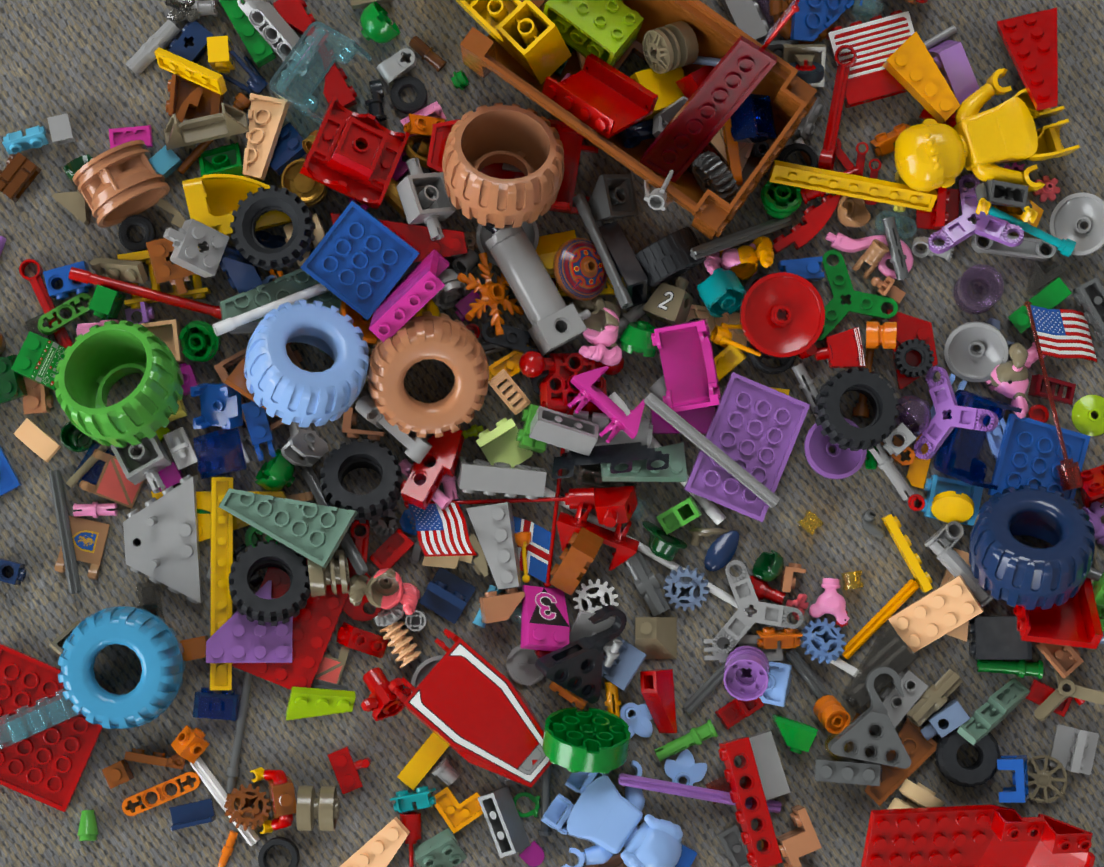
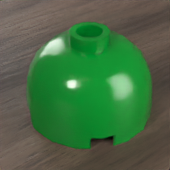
(377, 24)
(276, 473)

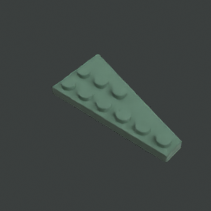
(272, 291)
(300, 525)

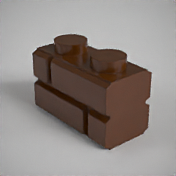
(17, 176)

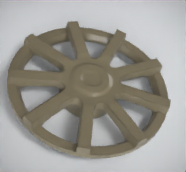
(1044, 779)

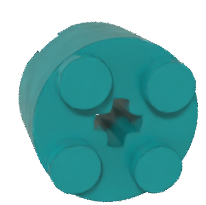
(721, 292)

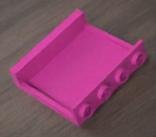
(409, 296)

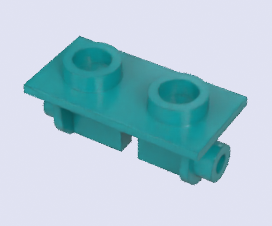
(405, 800)

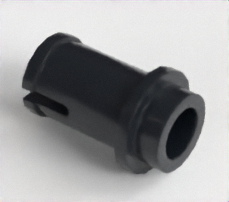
(759, 145)

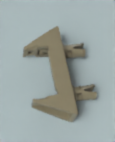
(206, 128)

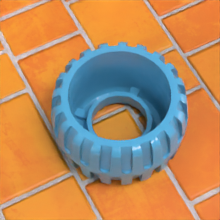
(159, 659)

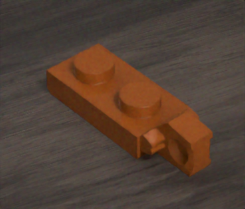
(157, 758)

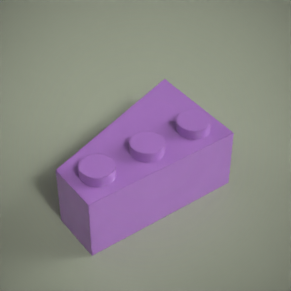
(955, 68)

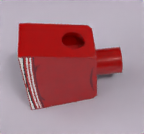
(843, 350)

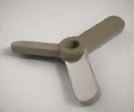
(1059, 696)

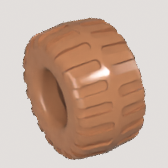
(507, 137)
(420, 340)

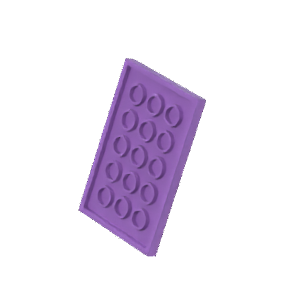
(757, 432)

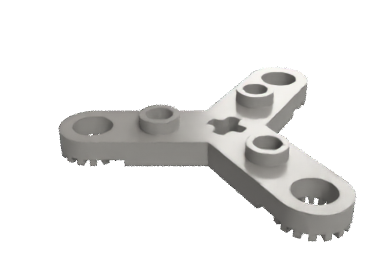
(745, 596)

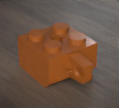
(163, 268)

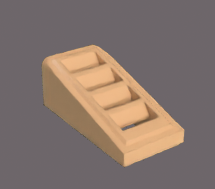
(516, 402)

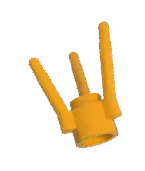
(721, 336)

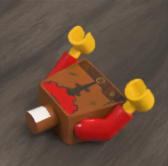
(281, 796)

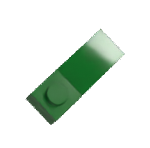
(1046, 298)

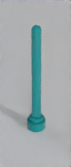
(1065, 246)

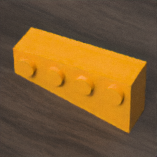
(922, 78)

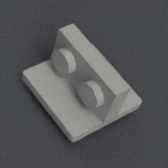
(1074, 749)

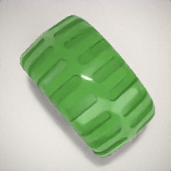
(98, 363)

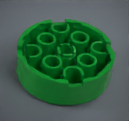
(586, 740)

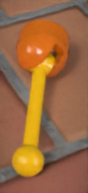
(523, 539)

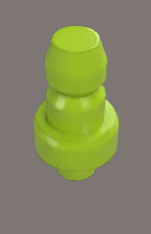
(473, 431)

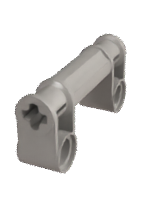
(941, 544)

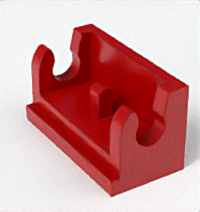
(392, 550)

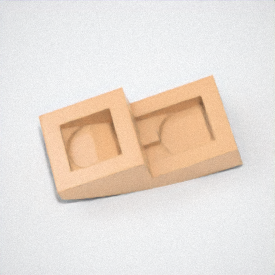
(37, 440)

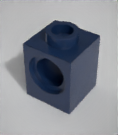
(19, 571)

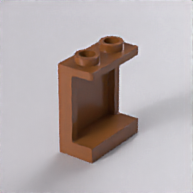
(180, 89)

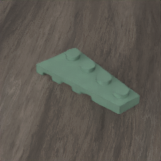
(674, 473)

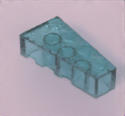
(35, 719)

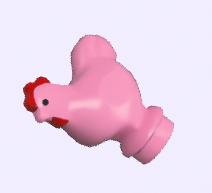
(830, 602)

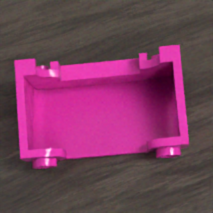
(688, 365)

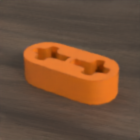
(897, 442)

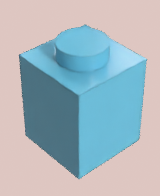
(165, 162)

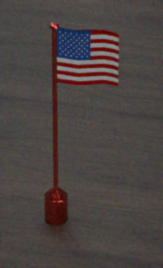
(1061, 336)

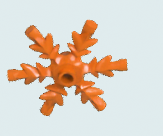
(490, 294)

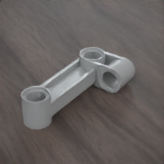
(1027, 249)
(416, 447)

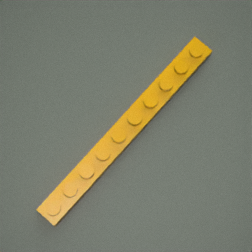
(220, 567)

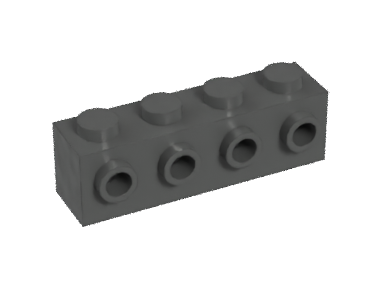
(1091, 298)

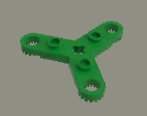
(861, 302)

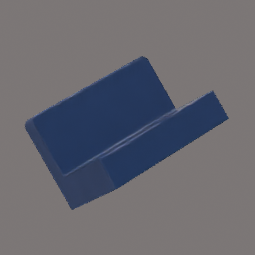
(192, 814)

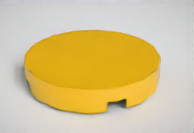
(952, 507)

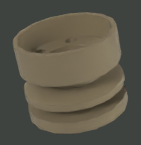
(670, 47)
(335, 573)

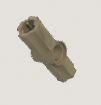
(934, 698)

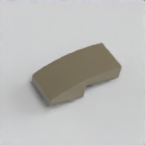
(481, 565)

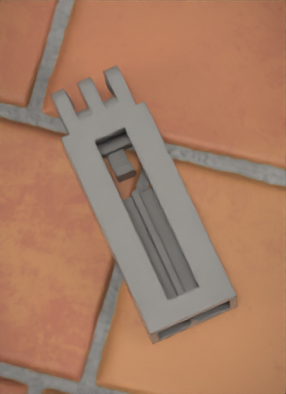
(749, 640)

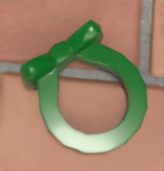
(536, 800)

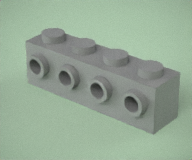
(897, 705)

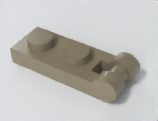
(120, 270)

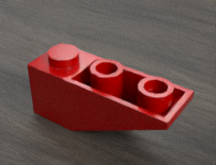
(658, 693)

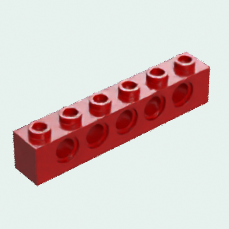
(759, 810)

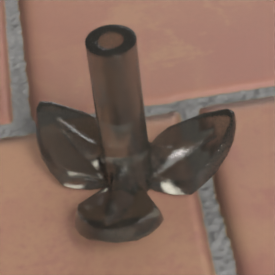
(181, 9)

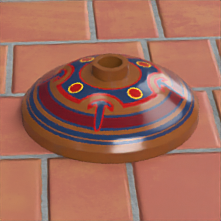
(573, 272)

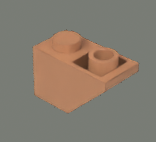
(499, 606)

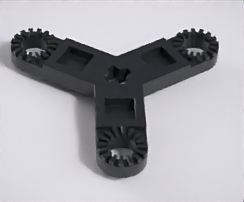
(516, 340)

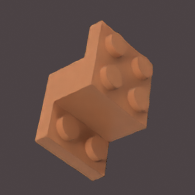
(800, 840)

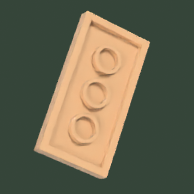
(936, 614)

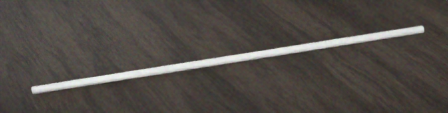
(713, 589)

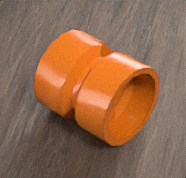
(881, 335)
(831, 714)

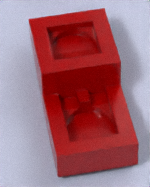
(737, 710)

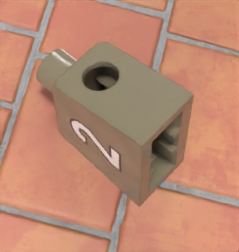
(670, 303)

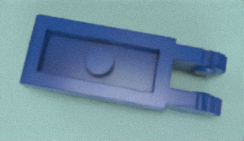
(258, 428)

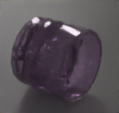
(982, 278)

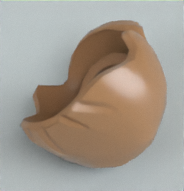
(852, 212)

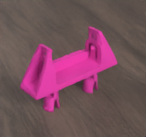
(588, 392)

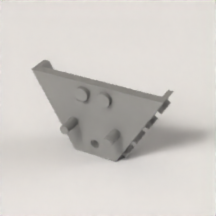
(168, 540)

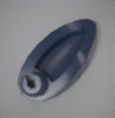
(721, 551)

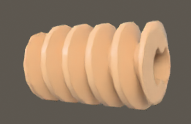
(401, 643)

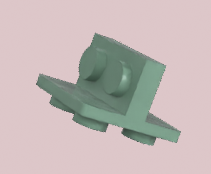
(440, 851)

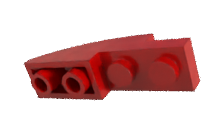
(814, 221)

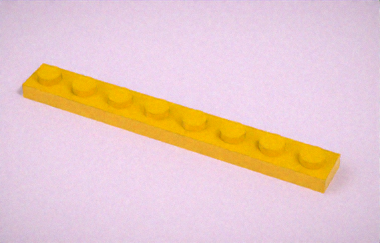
(851, 185)

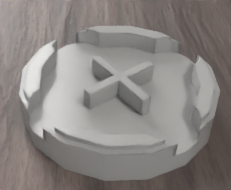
(522, 667)

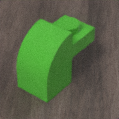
(679, 515)

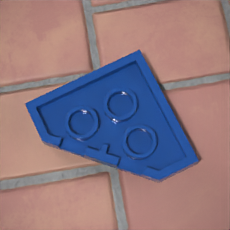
(815, 17)

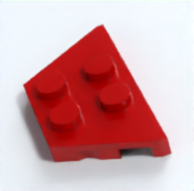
(912, 328)

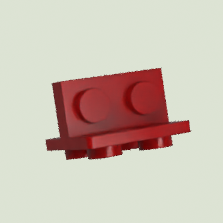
(943, 212)
(1093, 485)

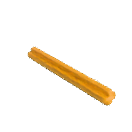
(880, 618)

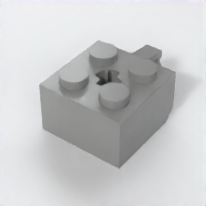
(186, 250)

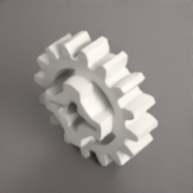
(601, 591)

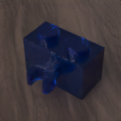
(216, 705)

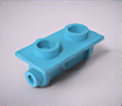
(16, 142)

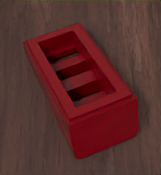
(1035, 391)

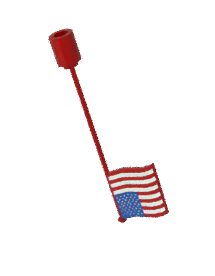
(446, 530)

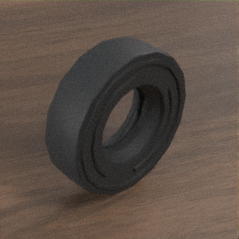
(417, 104)
(128, 224)

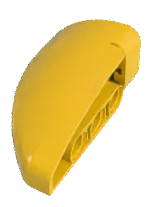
(217, 195)

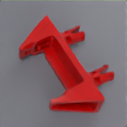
(624, 545)

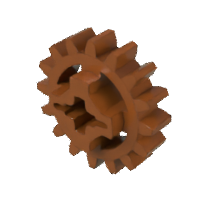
(245, 798)

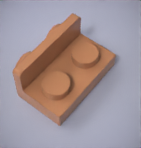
(38, 398)
(1062, 658)

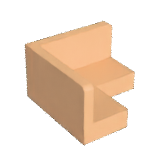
(169, 333)

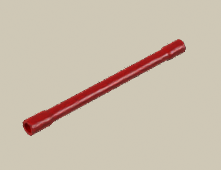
(88, 277)

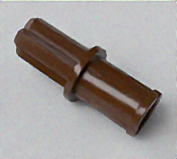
(427, 53)

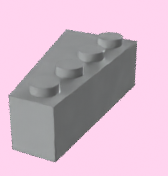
(500, 478)
(496, 536)

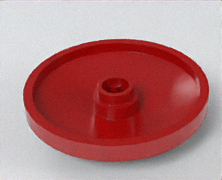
(782, 315)

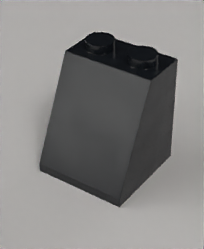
(997, 638)

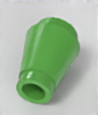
(88, 826)

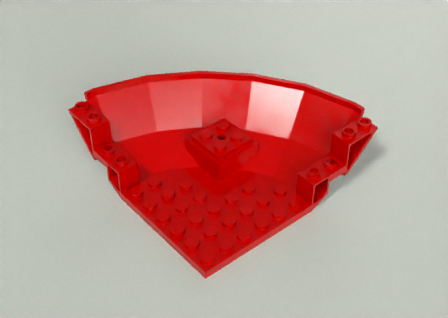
(972, 838)

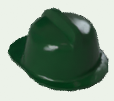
(661, 544)

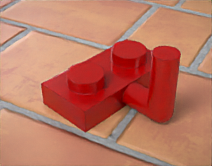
(346, 769)

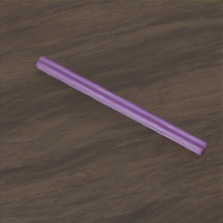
(687, 791)

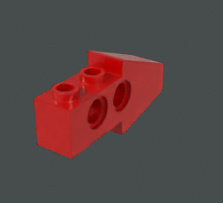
(445, 454)

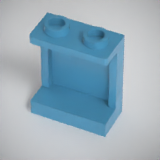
(940, 484)

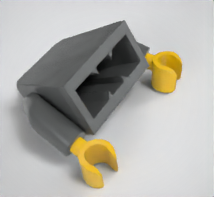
(1005, 195)

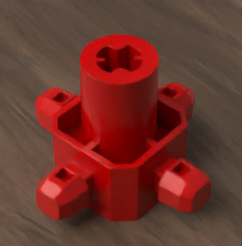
(382, 699)

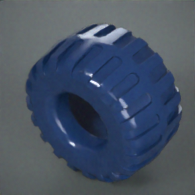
(1025, 573)

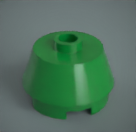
(780, 199)
(638, 339)
(199, 341)

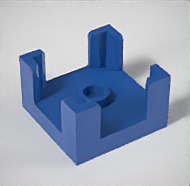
(219, 406)
(1020, 778)

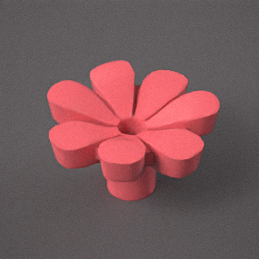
(1049, 189)
(798, 603)

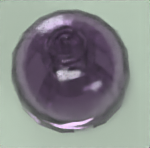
(914, 414)

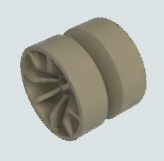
(322, 808)

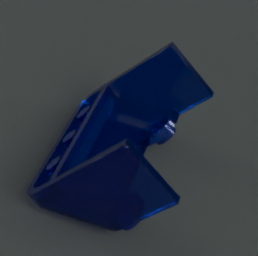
(962, 447)

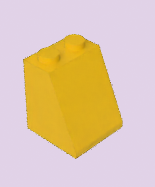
(662, 85)

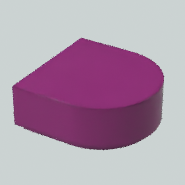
(533, 854)

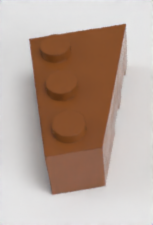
(575, 560)

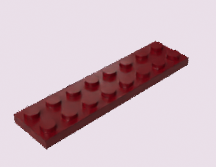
(708, 108)

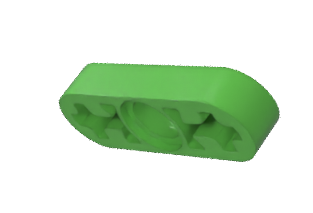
(64, 322)

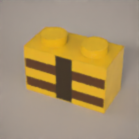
(219, 54)

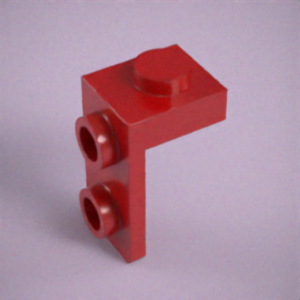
(361, 640)

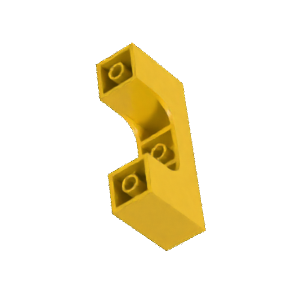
(522, 32)

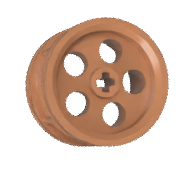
(120, 183)

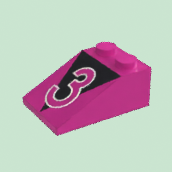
(544, 619)

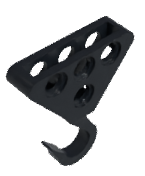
(583, 658)

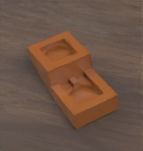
(190, 102)

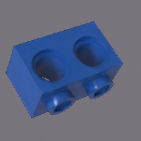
(69, 285)

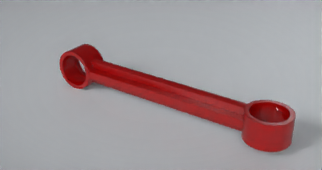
(827, 154)
(44, 299)

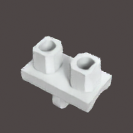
(180, 448)

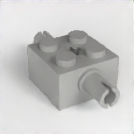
(425, 198)
(144, 465)

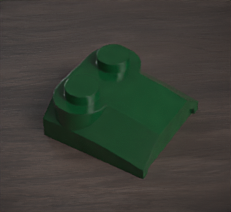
(11, 383)

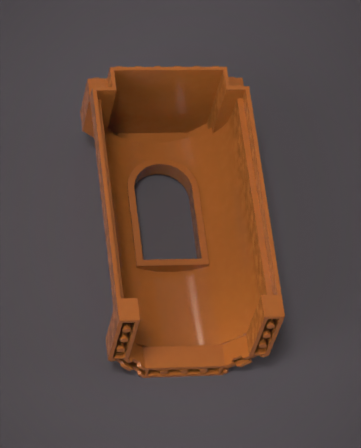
(788, 93)

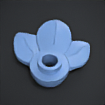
(640, 721)
(685, 767)

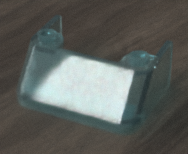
(310, 63)

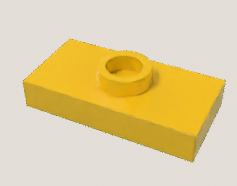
(728, 360)

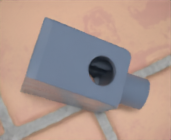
(952, 714)

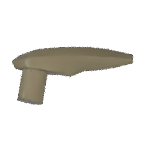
(697, 532)

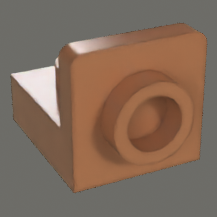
(788, 580)

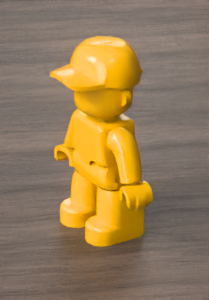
(936, 153)

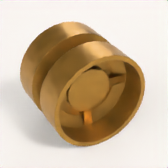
(307, 189)

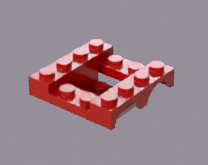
(350, 170)

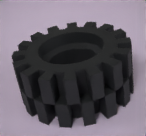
(926, 358)

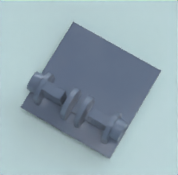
(624, 666)

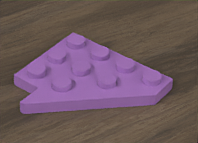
(248, 642)

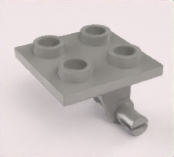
(584, 628)

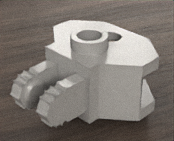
(303, 443)

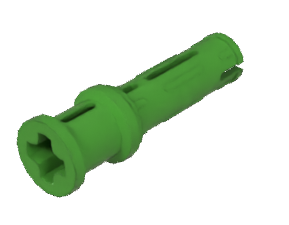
(695, 736)

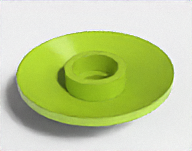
(1082, 415)

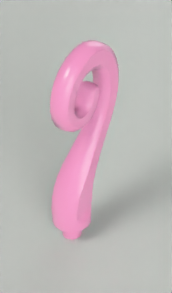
(846, 244)

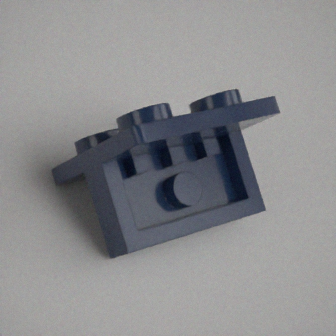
(447, 595)

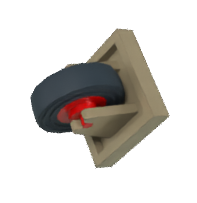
(808, 60)

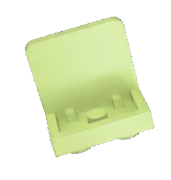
(501, 444)

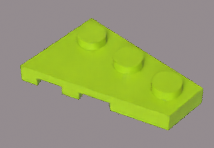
(318, 702)

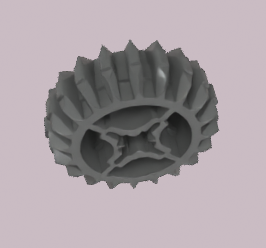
(714, 175)

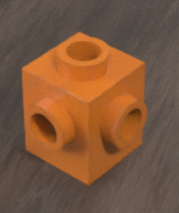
(190, 743)

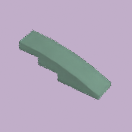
(993, 711)

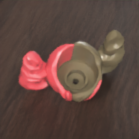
(382, 592)

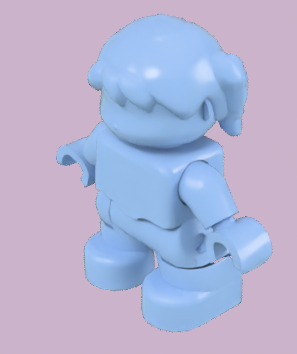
(612, 823)

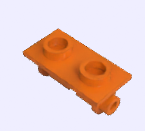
(421, 124)
(884, 141)
(786, 636)

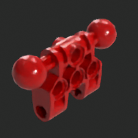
(533, 364)

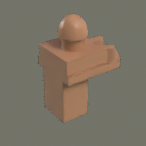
(887, 289)

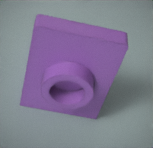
(146, 310)

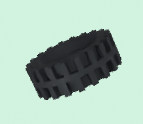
(256, 206)

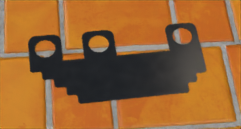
(612, 454)

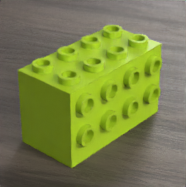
(595, 26)

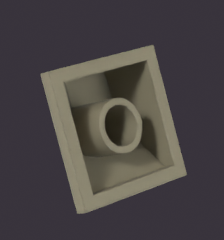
(656, 637)

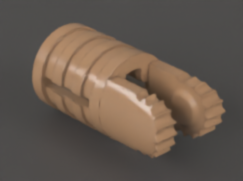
(872, 256)

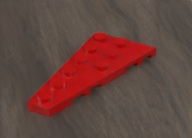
(1034, 51)
(419, 238)

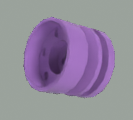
(747, 683)

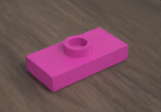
(122, 135)

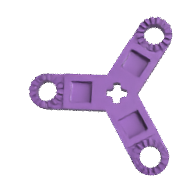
(962, 227)
(962, 417)

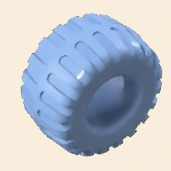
(302, 394)

